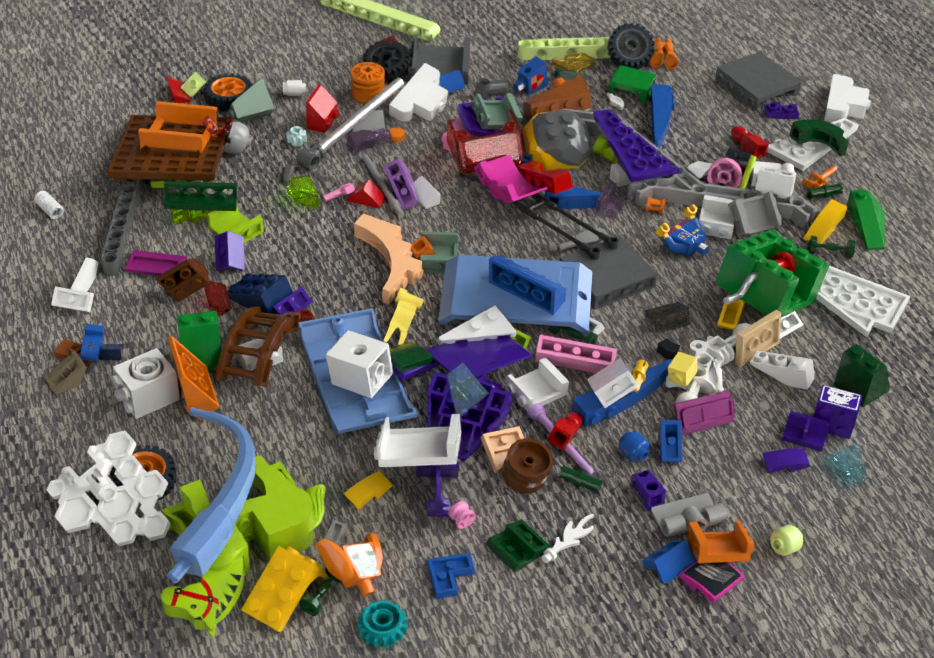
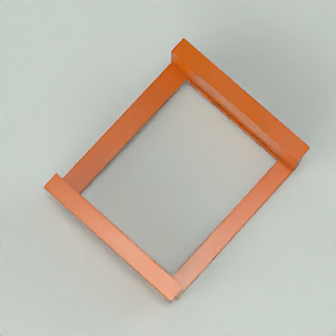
(179, 114)

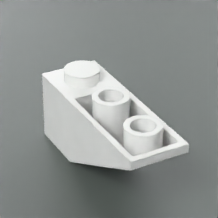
(790, 370)

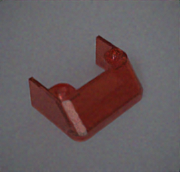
(472, 151)

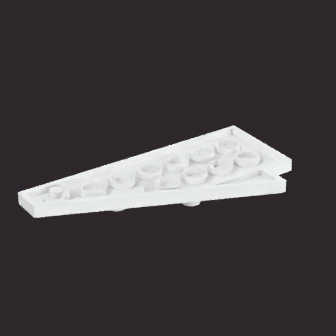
(861, 301)

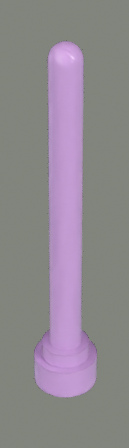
(537, 413)

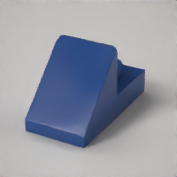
(670, 440)

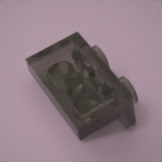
(669, 316)

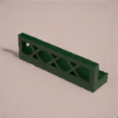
(201, 199)

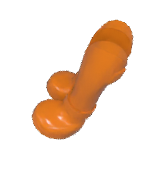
(657, 58)

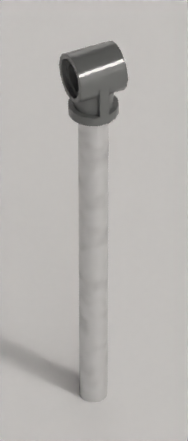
(311, 157)

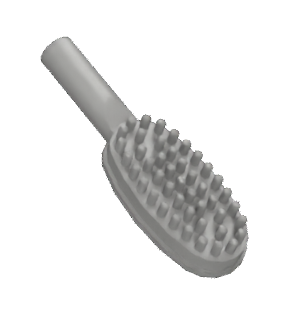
(586, 236)

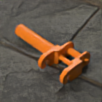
(819, 180)

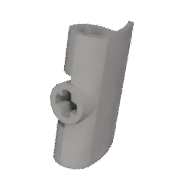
(676, 515)

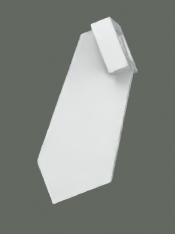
(77, 297)

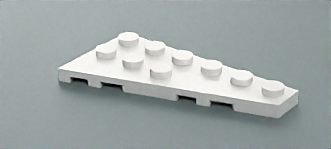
(806, 154)

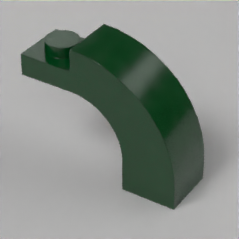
(819, 131)

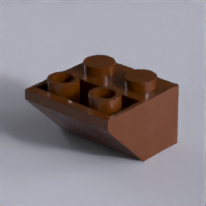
(184, 279)

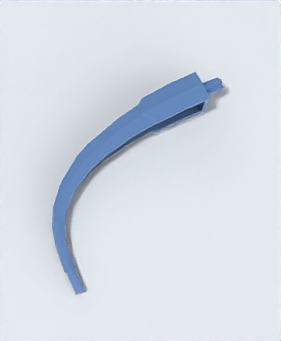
(214, 526)

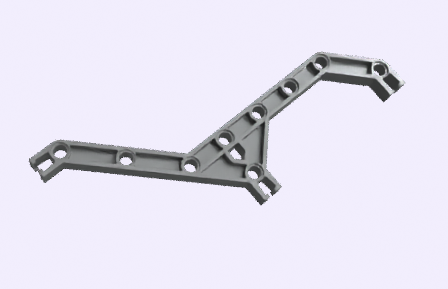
(688, 190)

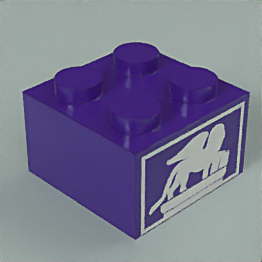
(839, 409)

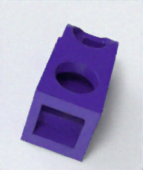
(648, 488)

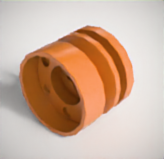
(366, 81)

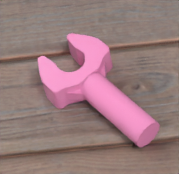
(344, 189)

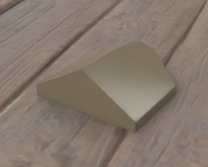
(66, 374)

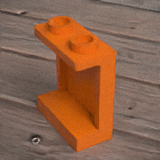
(720, 546)

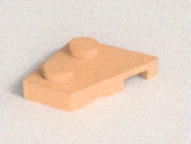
(498, 445)

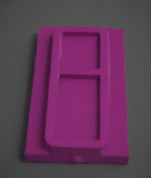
(152, 263)
(705, 412)

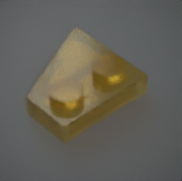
(574, 63)

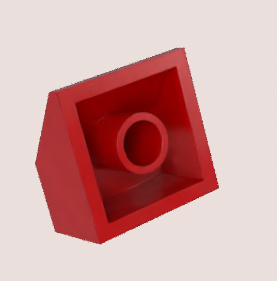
(321, 110)

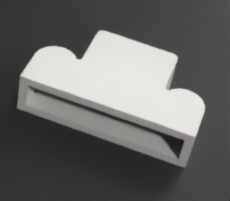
(420, 96)
(846, 99)

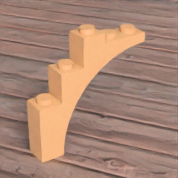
(398, 254)

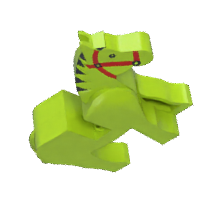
(277, 519)

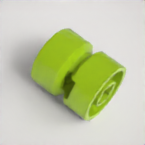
(603, 149)

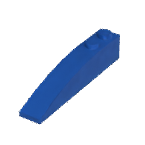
(661, 105)
(593, 411)

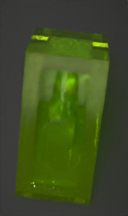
(303, 191)

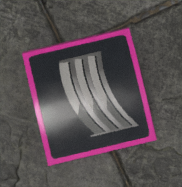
(712, 578)

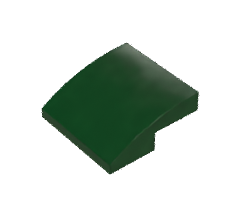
(409, 356)
(518, 545)

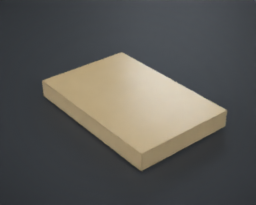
(758, 337)

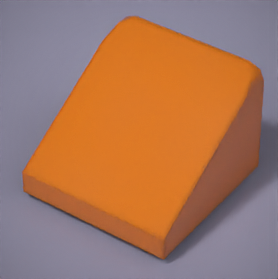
(422, 247)

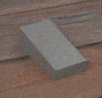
(335, 531)

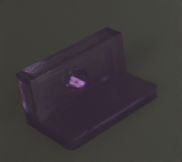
(609, 203)

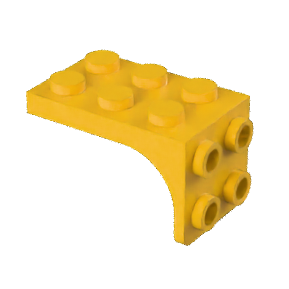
(281, 587)

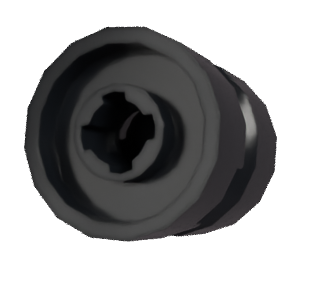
(741, 158)

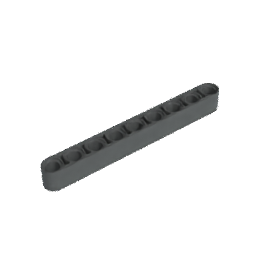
(120, 226)

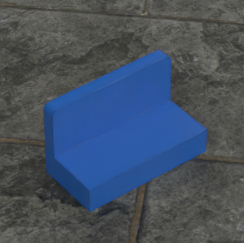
(452, 81)
(670, 560)

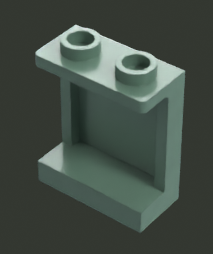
(494, 113)
(445, 246)

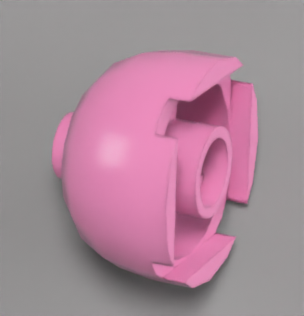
(726, 172)

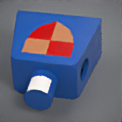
(532, 76)

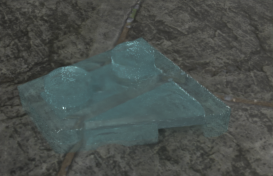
(464, 389)
(848, 465)

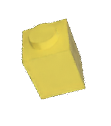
(682, 369)

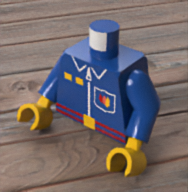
(686, 236)

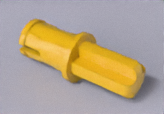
(639, 373)

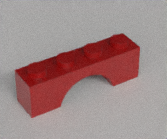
(555, 180)

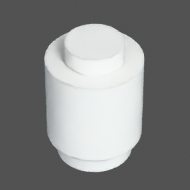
(294, 88)

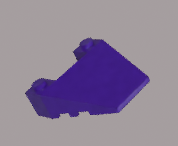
(474, 422)

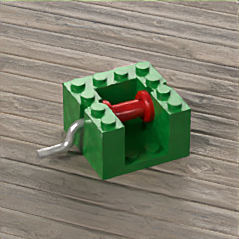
(771, 274)

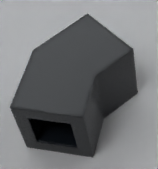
(668, 349)

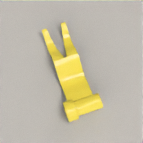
(403, 314)

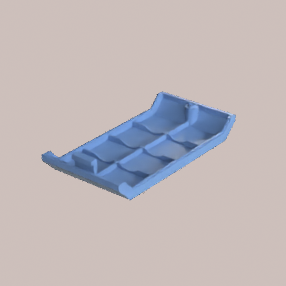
(469, 293)
(345, 408)

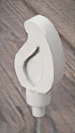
(615, 101)

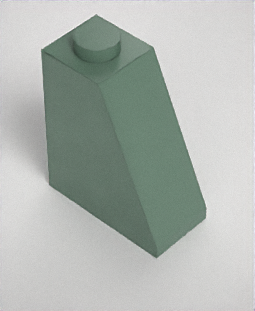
(252, 103)

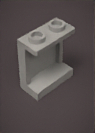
(755, 214)

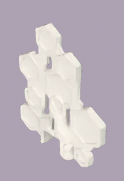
(116, 504)

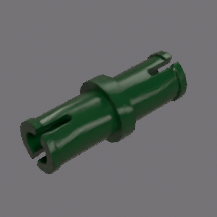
(825, 191)
(580, 478)

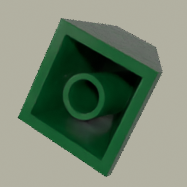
(862, 375)

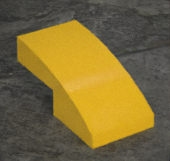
(369, 487)

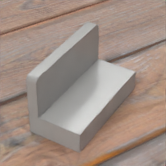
(372, 122)

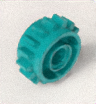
(382, 624)

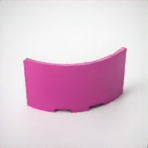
(505, 180)

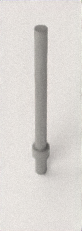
(393, 203)

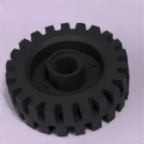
(391, 57)

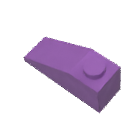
(402, 183)

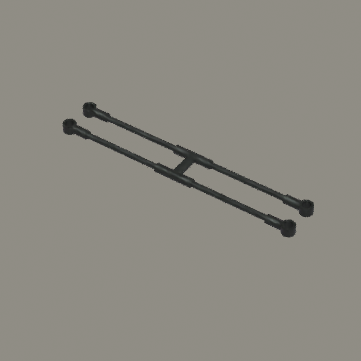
(595, 252)

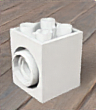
(359, 364)
(145, 383)

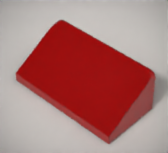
(177, 93)

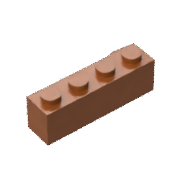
(570, 95)

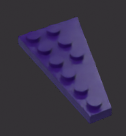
(632, 151)

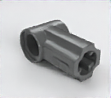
(486, 87)

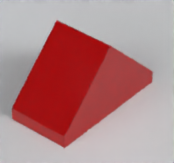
(367, 195)

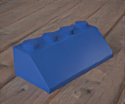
(526, 284)

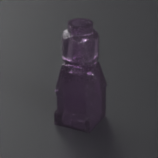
(366, 139)

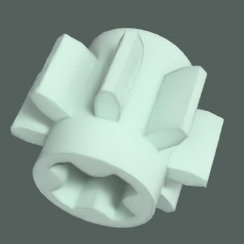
(296, 136)

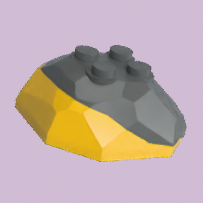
(557, 140)

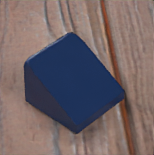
(112, 351)

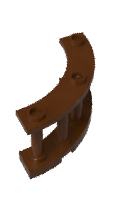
(280, 326)

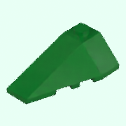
(868, 218)

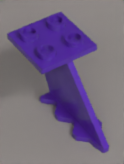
(438, 506)

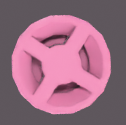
(461, 514)

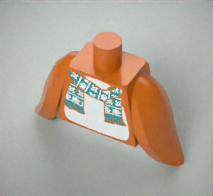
(354, 563)

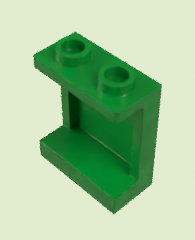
(633, 81)

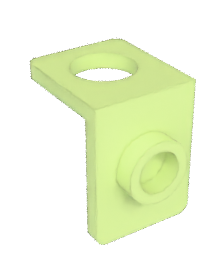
(193, 84)

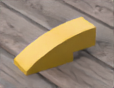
(826, 221)
(731, 314)

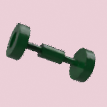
(850, 248)
(591, 338)
(311, 604)

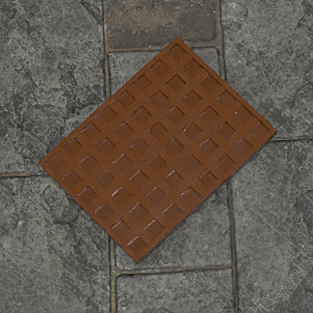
(163, 163)

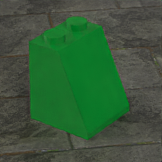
(201, 336)

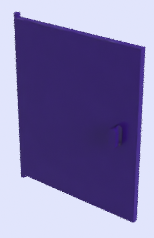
(480, 355)

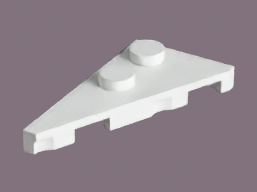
(483, 326)

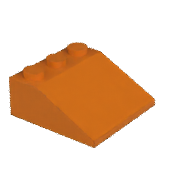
(193, 379)

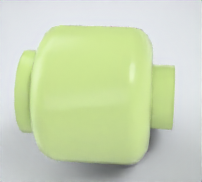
(786, 540)

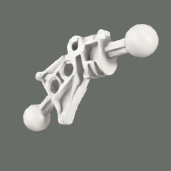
(710, 357)

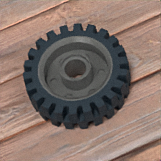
(634, 36)

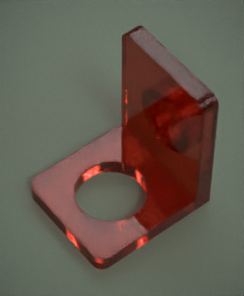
(217, 130)

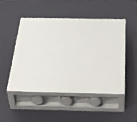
(418, 445)

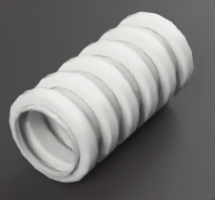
(48, 204)

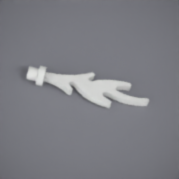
(569, 539)

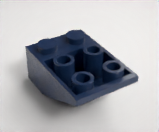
(260, 291)

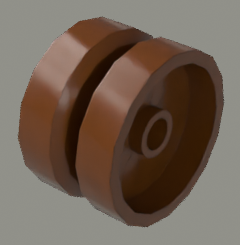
(527, 465)

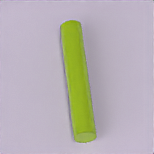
(747, 172)

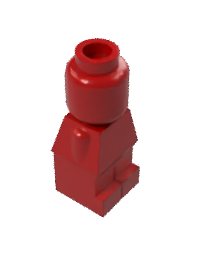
(750, 142)
(565, 430)

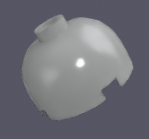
(237, 138)

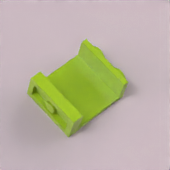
(236, 223)

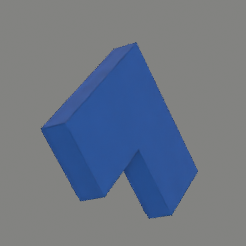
(445, 569)

